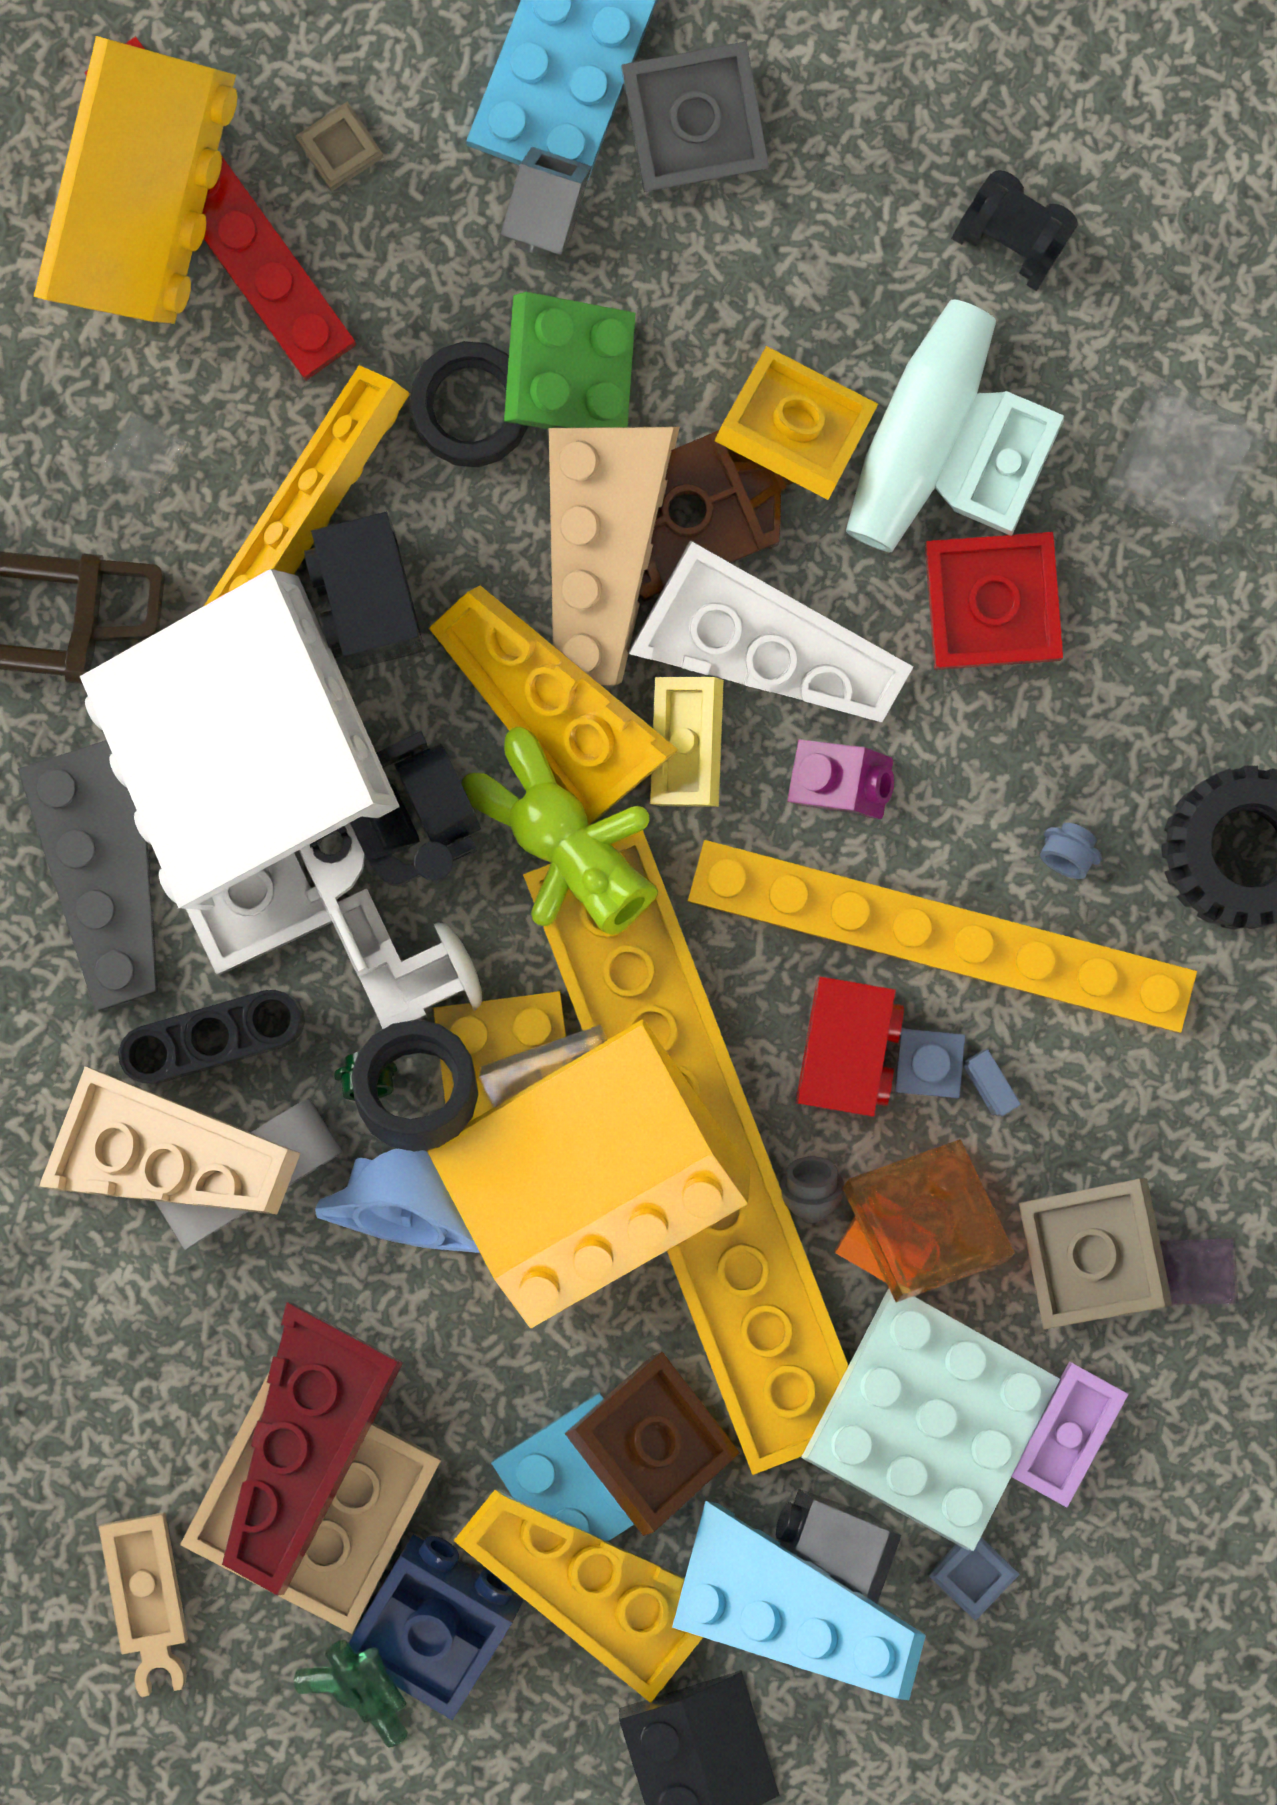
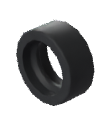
(423, 390)
(408, 1039)

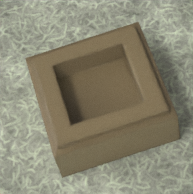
(339, 146)

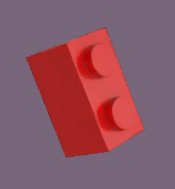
(848, 1047)

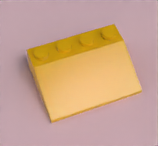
(136, 183)
(590, 1174)

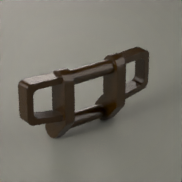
(88, 575)

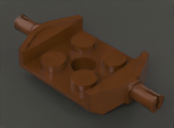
(739, 504)

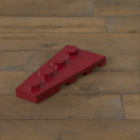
(311, 1427)

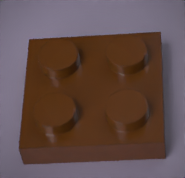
(652, 1443)

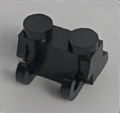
(1019, 224)

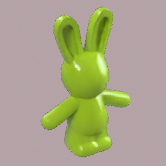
(556, 829)

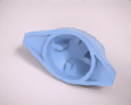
(399, 1201)

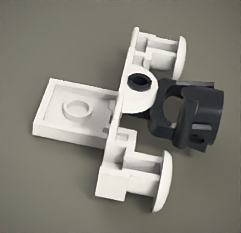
(281, 905)

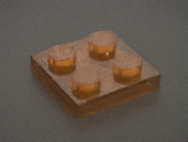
(928, 1220)

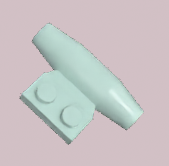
(949, 438)

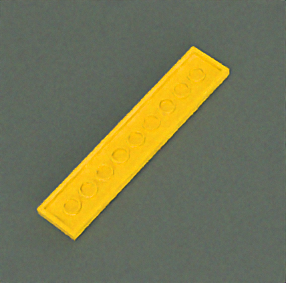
(749, 1270)

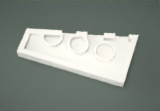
(749, 633)

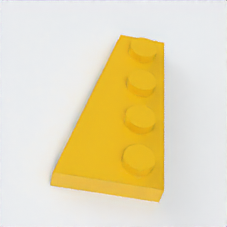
(585, 732)
(587, 1587)

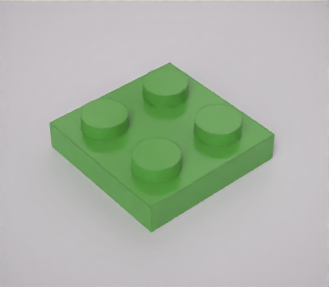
(568, 363)

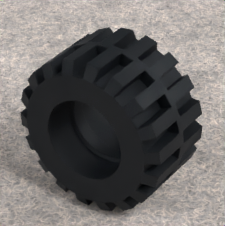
(1190, 848)

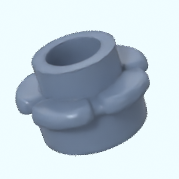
(1070, 850)

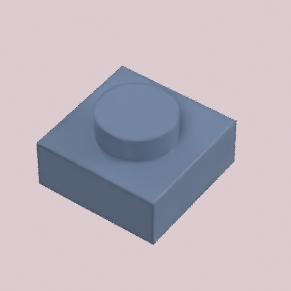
(929, 1063)

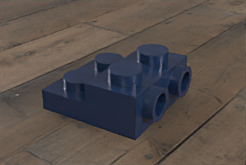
(436, 1623)

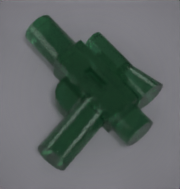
(360, 1684)

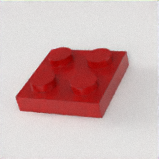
(993, 601)

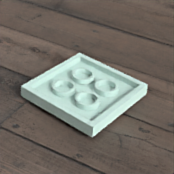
(931, 1419)

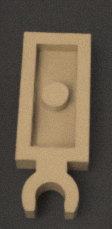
(145, 1595)

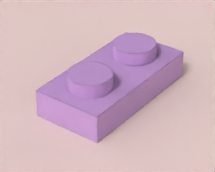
(1069, 1434)

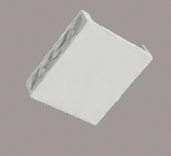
(236, 738)

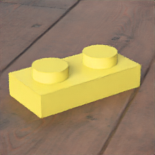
(691, 720)

